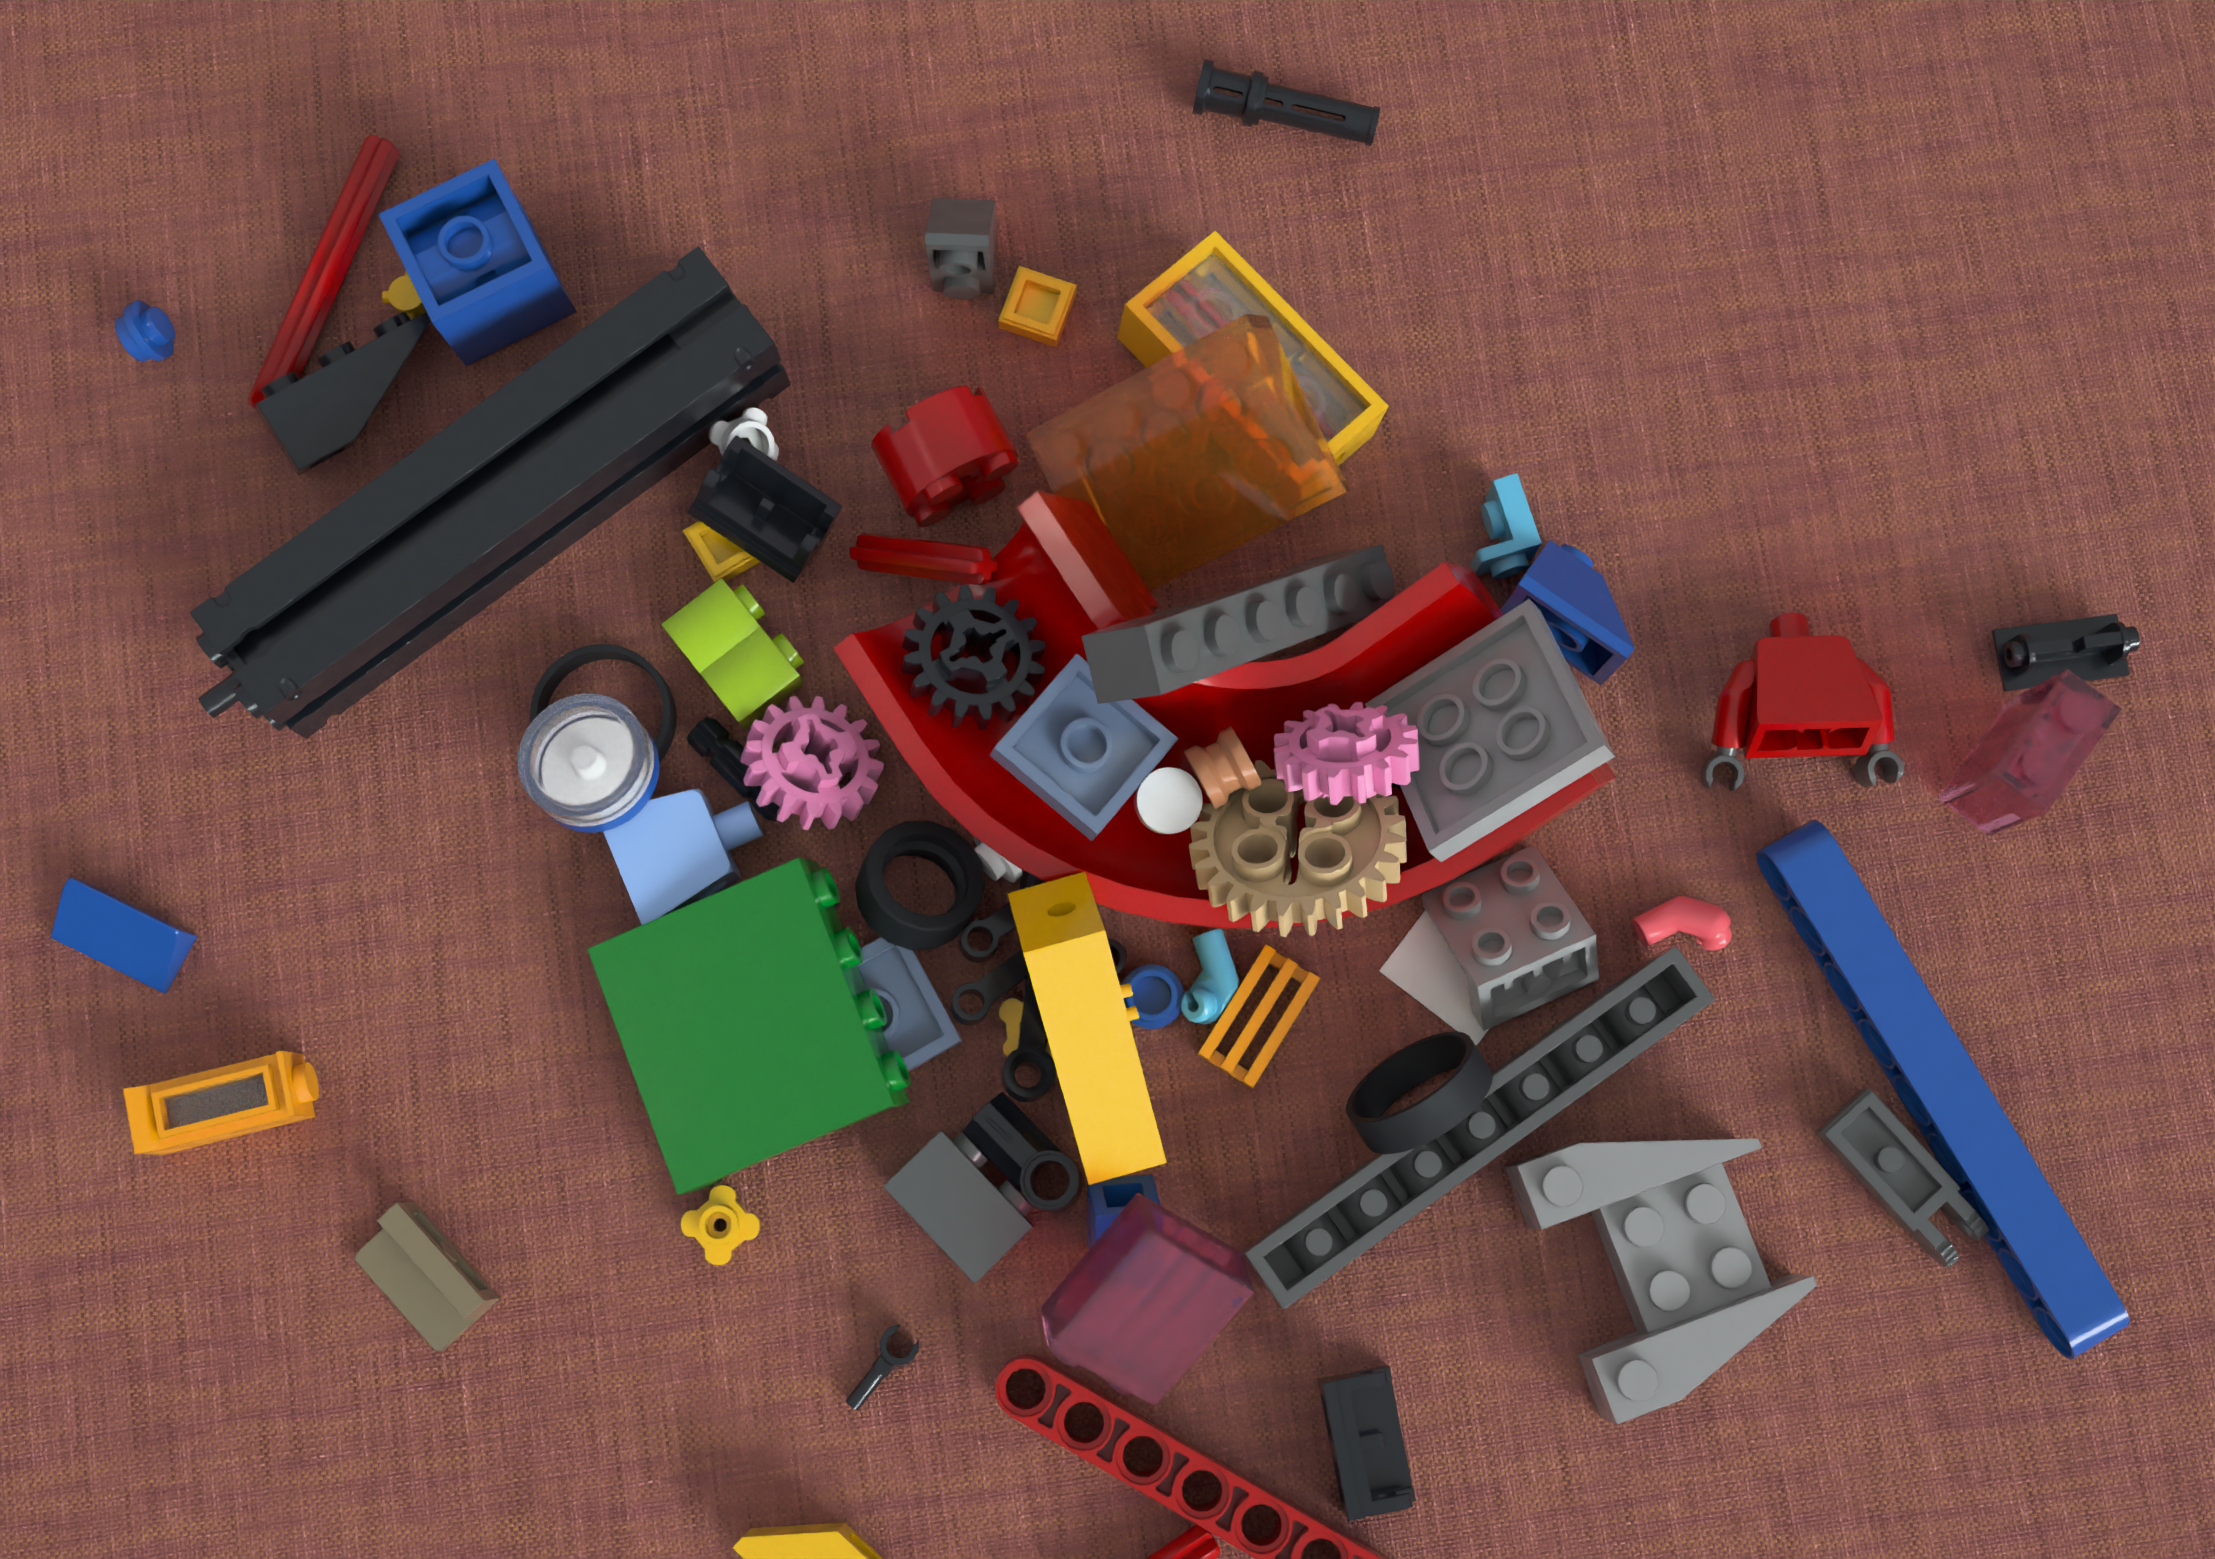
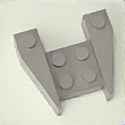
(1676, 1256)

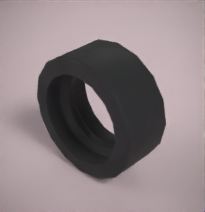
(948, 852)

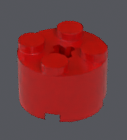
(946, 454)

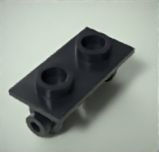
(2086, 646)

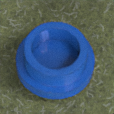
(145, 332)
(1155, 994)

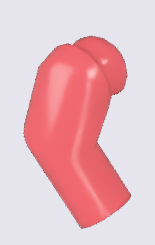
(1687, 915)

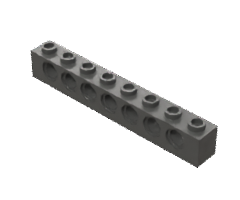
(1521, 1098)

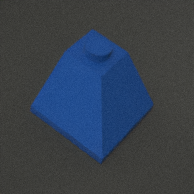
(1576, 610)

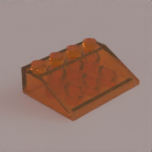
(1194, 452)

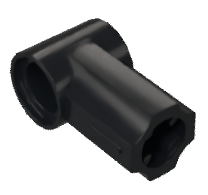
(1021, 1151)

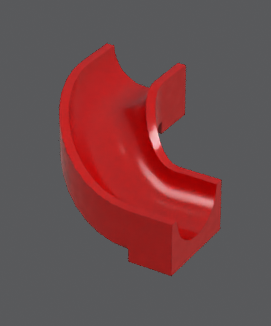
(1079, 582)

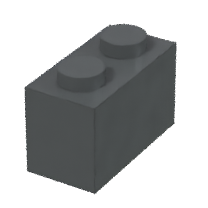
(960, 1204)

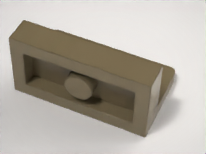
(425, 1275)

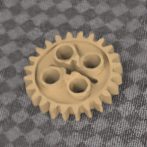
(1342, 854)

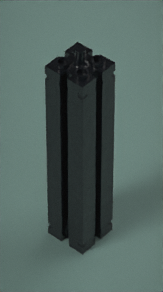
(487, 500)

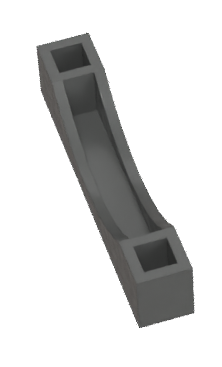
(1225, 631)

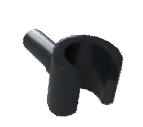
(880, 1369)

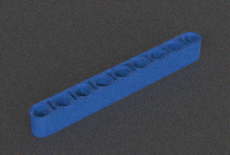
(1942, 1089)

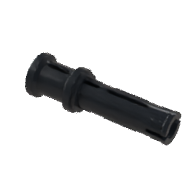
(1358, 123)

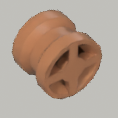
(1223, 767)

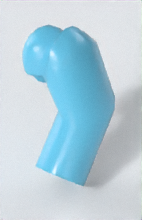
(1215, 983)

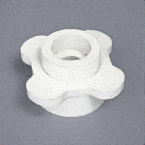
(749, 426)

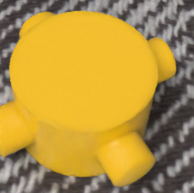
(404, 297)

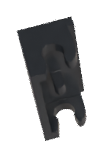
(765, 509)
(1366, 1443)

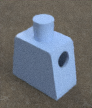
(679, 851)

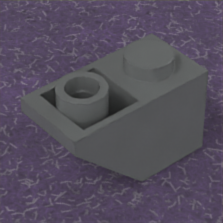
(962, 247)

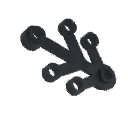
(1002, 980)

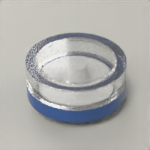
(588, 763)

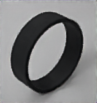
(591, 653)
(1433, 1113)

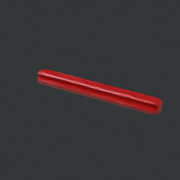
(328, 263)

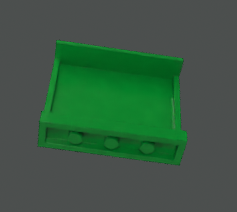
(749, 1023)

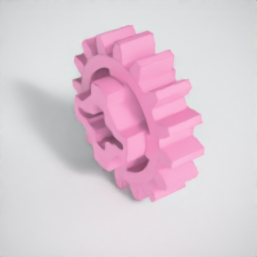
(1346, 753)
(811, 763)

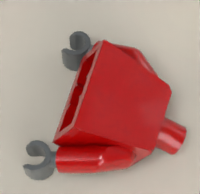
(1804, 701)

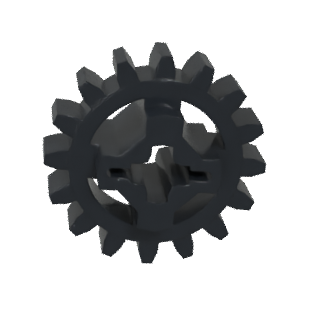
(968, 684)

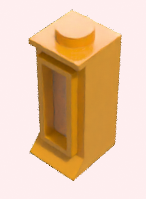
(221, 1103)

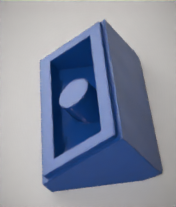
(120, 934)

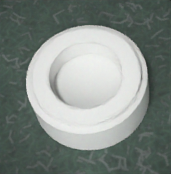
(1168, 801)

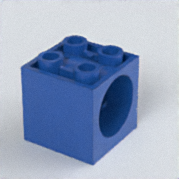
(477, 262)

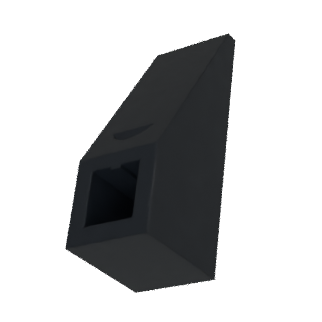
(332, 406)

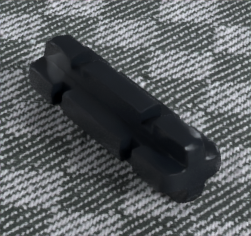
(712, 741)

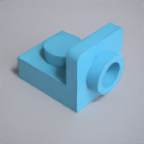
(1509, 519)

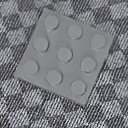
(1494, 730)

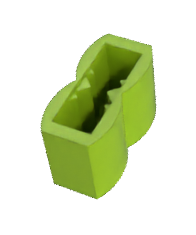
(733, 651)

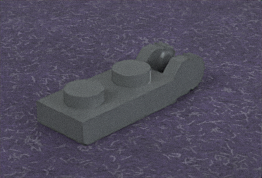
(1899, 1173)

